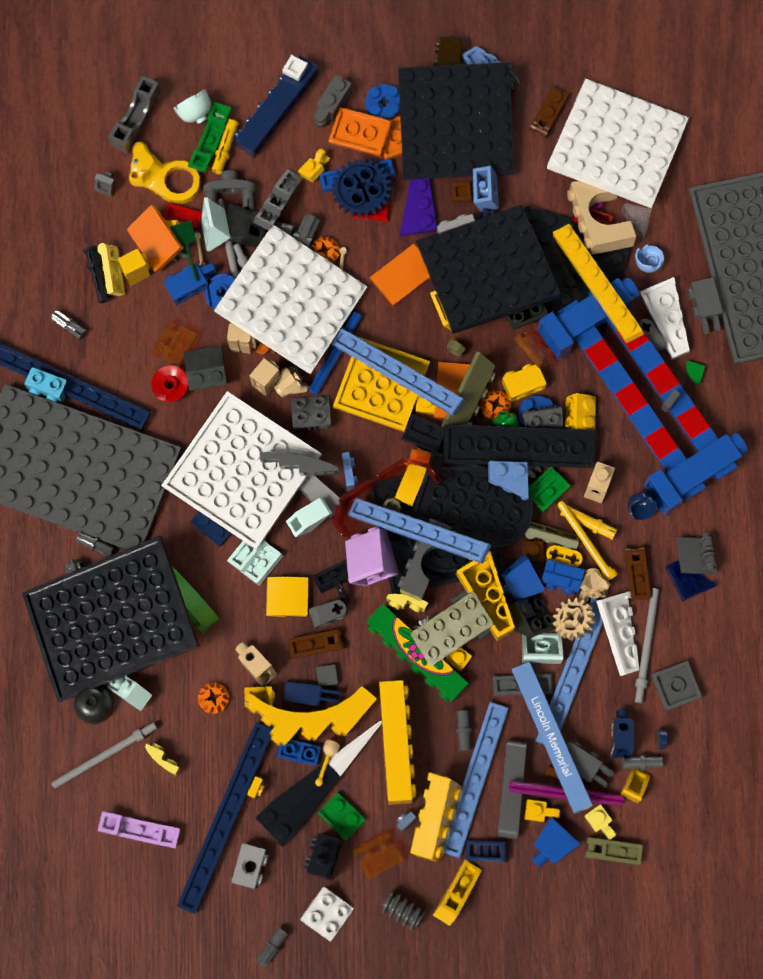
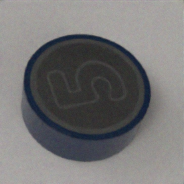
(661, 739)

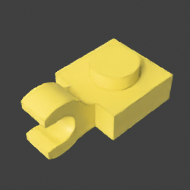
(599, 820)

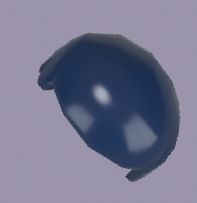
(642, 505)

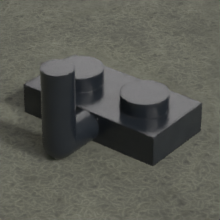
(333, 578)

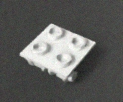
(326, 914)

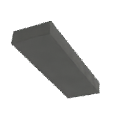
(508, 685)

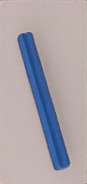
(333, 356)

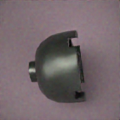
(93, 705)

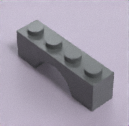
(127, 129)
(415, 582)

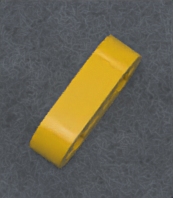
(565, 553)

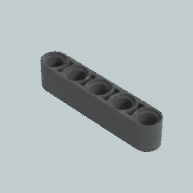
(511, 802)

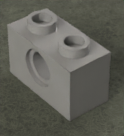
(247, 854)

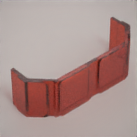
(340, 512)

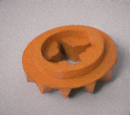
(332, 254)
(487, 407)
(221, 702)

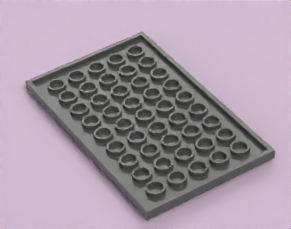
(732, 239)
(80, 469)

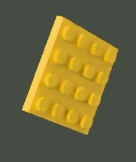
(376, 396)

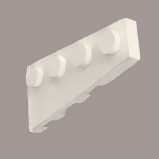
(665, 312)
(617, 623)

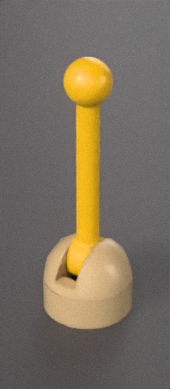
(330, 749)

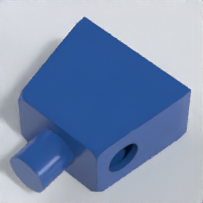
(521, 580)
(553, 844)

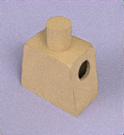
(599, 481)
(255, 664)

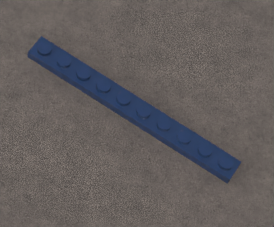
(78, 389)
(225, 818)

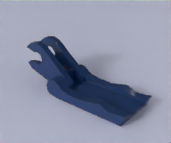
(307, 694)

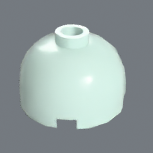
(194, 108)

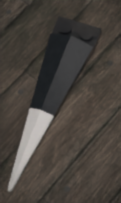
(292, 808)

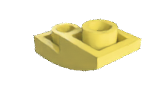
(400, 601)
(159, 755)

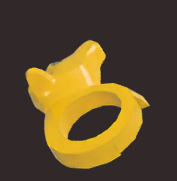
(151, 173)

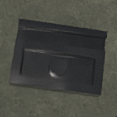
(423, 434)

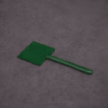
(185, 235)

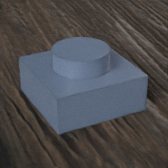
(405, 820)

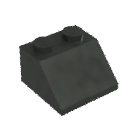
(205, 368)

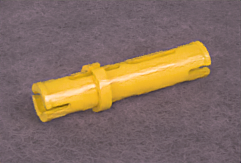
(222, 153)
(593, 524)

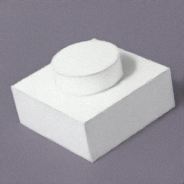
(295, 68)

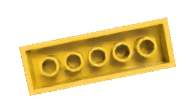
(396, 742)

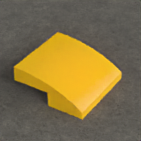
(287, 596)

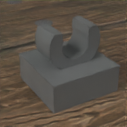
(104, 183)

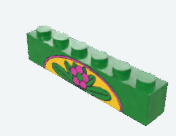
(398, 636)

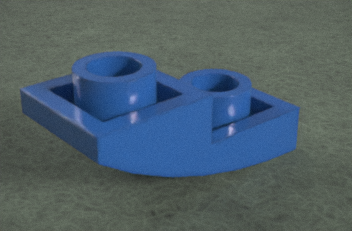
(299, 752)

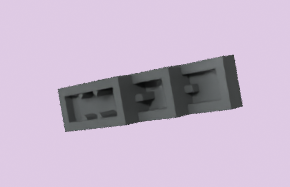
(278, 199)
(306, 465)

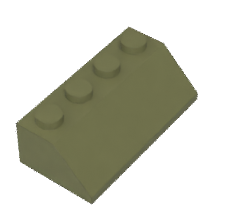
(472, 390)

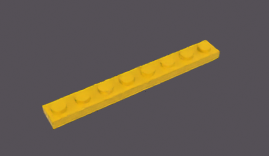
(598, 283)

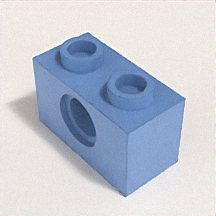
(485, 188)

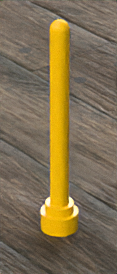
(607, 572)

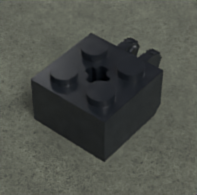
(323, 857)

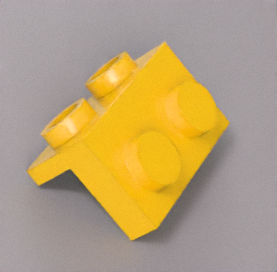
(580, 412)

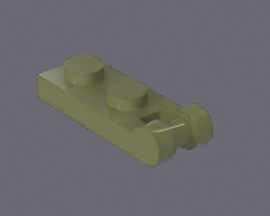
(552, 535)
(614, 851)

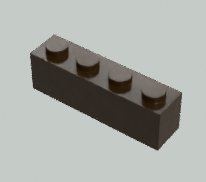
(448, 51)

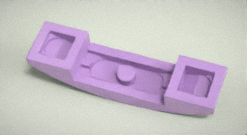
(138, 830)

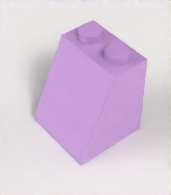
(370, 557)

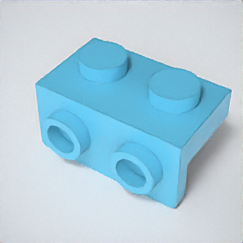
(45, 384)

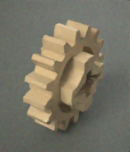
(581, 615)

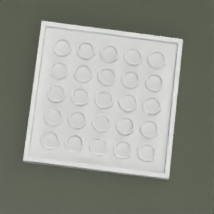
(618, 143)
(290, 299)
(225, 475)

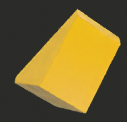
(635, 785)

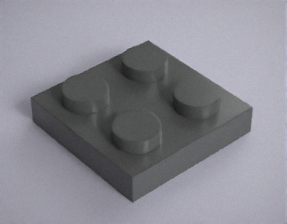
(676, 686)

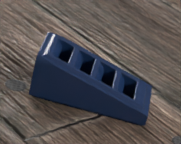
(504, 851)

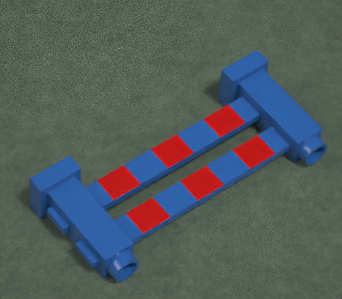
(682, 476)

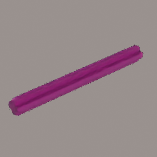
(558, 792)

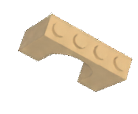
(598, 236)

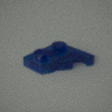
(688, 584)

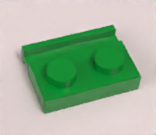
(547, 489)
(341, 816)

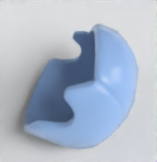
(649, 258)

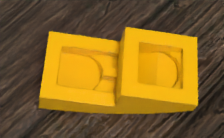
(410, 484)

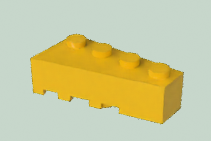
(486, 584)
(436, 817)

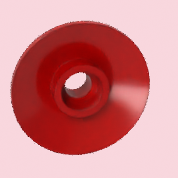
(162, 379)

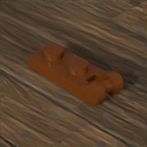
(549, 111)
(637, 574)
(315, 644)

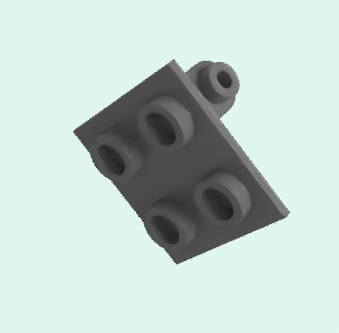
(310, 413)
(544, 418)
(696, 555)

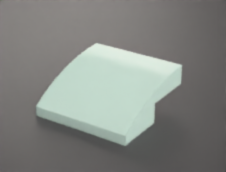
(255, 563)

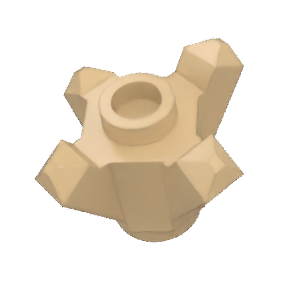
(290, 382)
(593, 585)

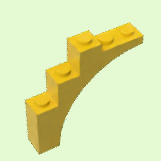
(312, 724)

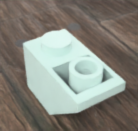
(309, 517)
(130, 692)

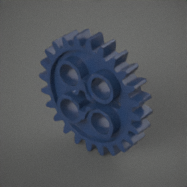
(377, 181)

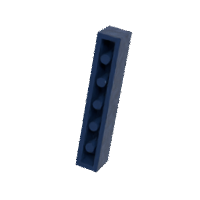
(274, 110)

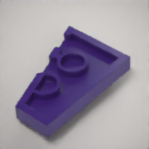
(419, 209)

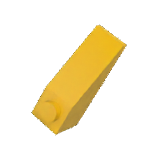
(457, 893)

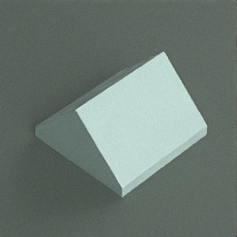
(214, 224)
(542, 649)

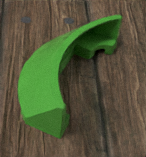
(198, 610)

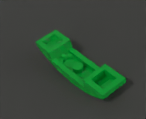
(211, 137)

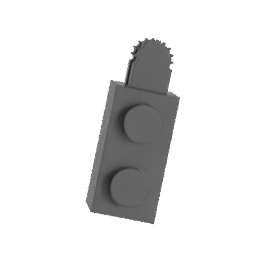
(332, 100)
(706, 303)
(587, 764)

